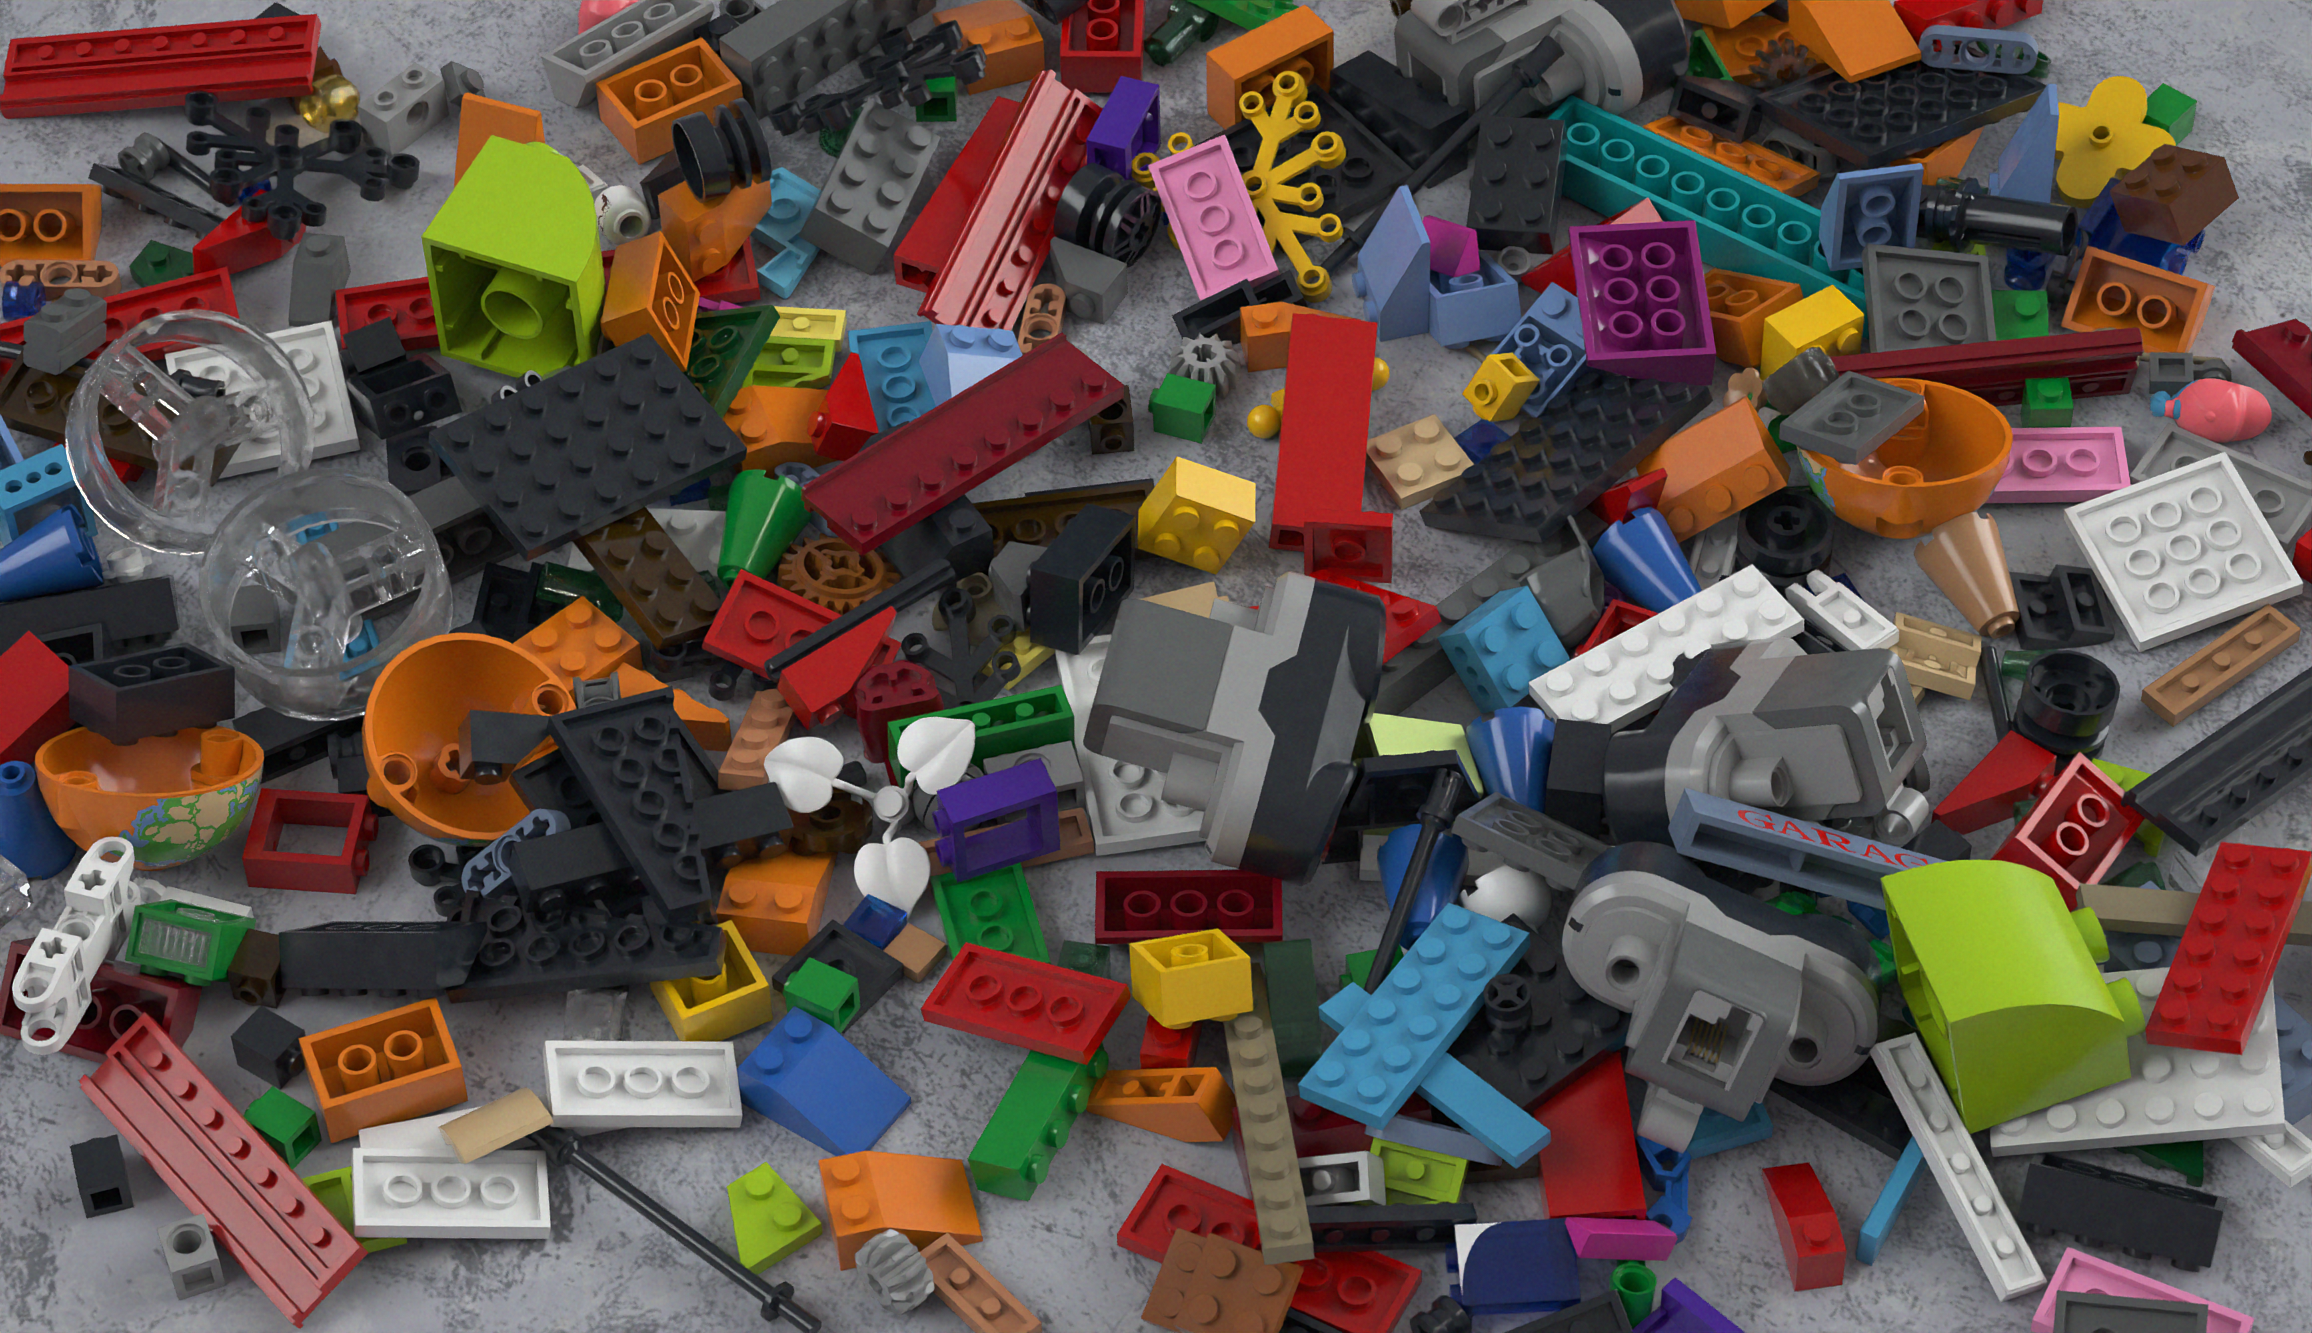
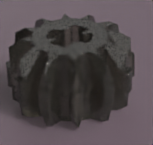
(1786, 55)
(1800, 380)

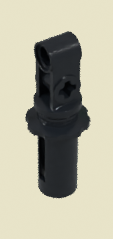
(1972, 218)

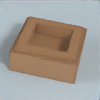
(916, 951)

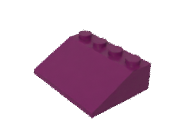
(1644, 300)

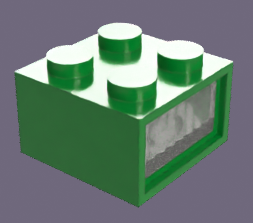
(185, 940)

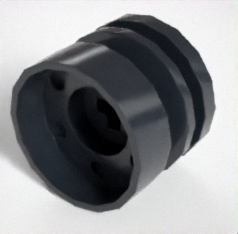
(727, 148)
(1107, 214)
(2067, 705)

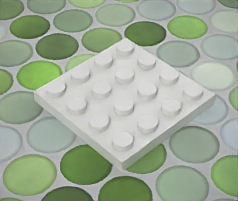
(319, 364)
(2182, 551)

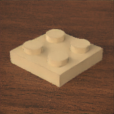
(1416, 460)

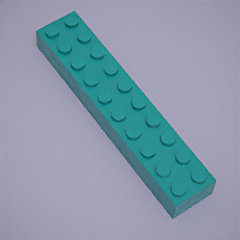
(1737, 219)

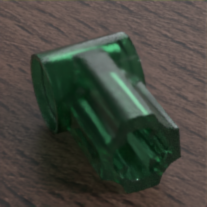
(1182, 27)
(568, 584)

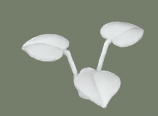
(935, 753)

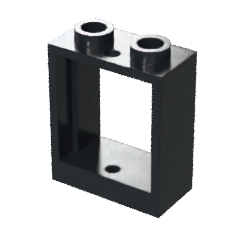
(394, 393)

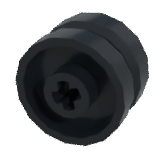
(1785, 538)

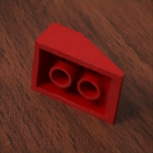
(2073, 829)

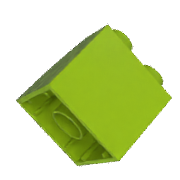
(517, 262)
(2007, 987)

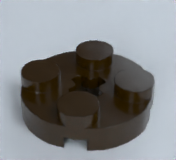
(836, 827)

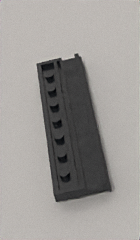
(2232, 771)

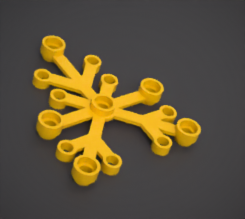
(1275, 131)

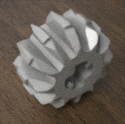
(1207, 362)
(894, 1271)

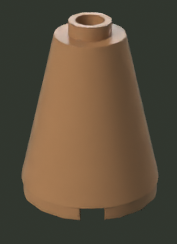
(1972, 572)

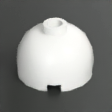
(1511, 892)

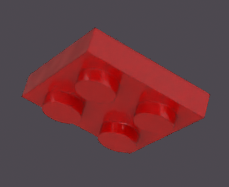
(1349, 544)

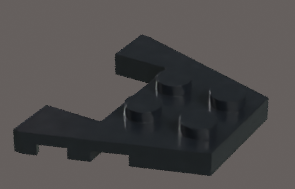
(1390, 794)

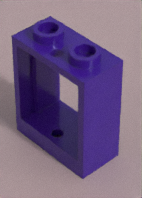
(1126, 127)
(988, 798)

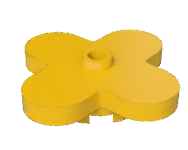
(2103, 139)

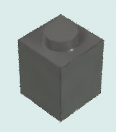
(255, 620)

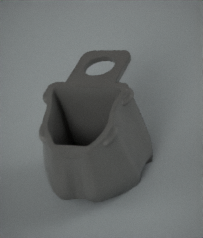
(1569, 591)

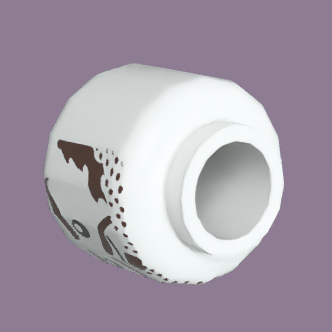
(622, 214)

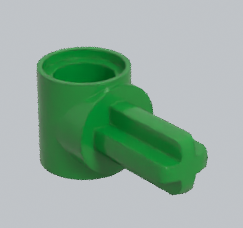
(1635, 1288)

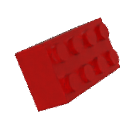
(1103, 44)

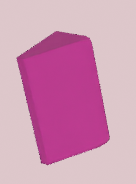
(1451, 247)
(1620, 1239)

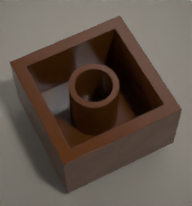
(2174, 194)

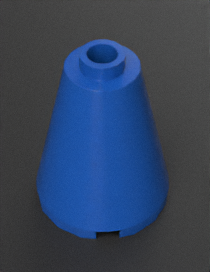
(50, 559)
(1646, 561)
(1514, 753)
(27, 828)
(1440, 882)

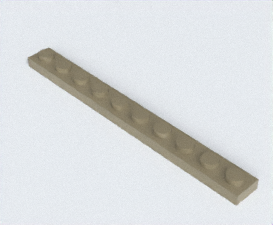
(1267, 1132)

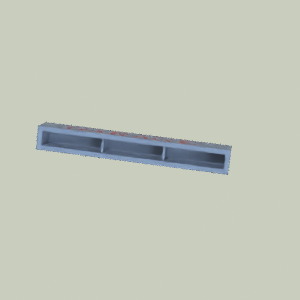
(1787, 848)

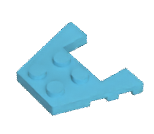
(780, 230)

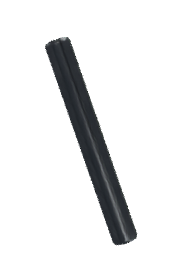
(898, 596)

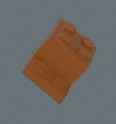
(1219, 1288)

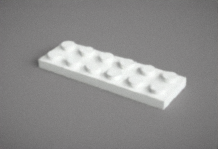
(1634, 669)

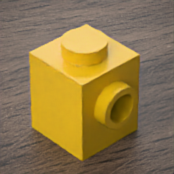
(1500, 387)

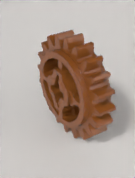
(835, 573)

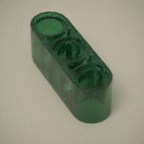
(1293, 1005)

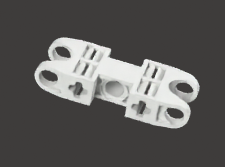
(67, 958)

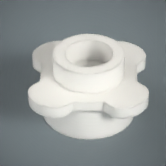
(126, 564)

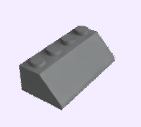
(620, 43)

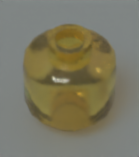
(331, 99)

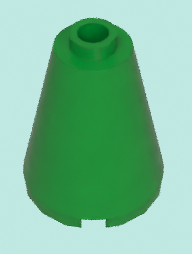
(759, 524)

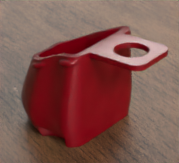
(890, 695)

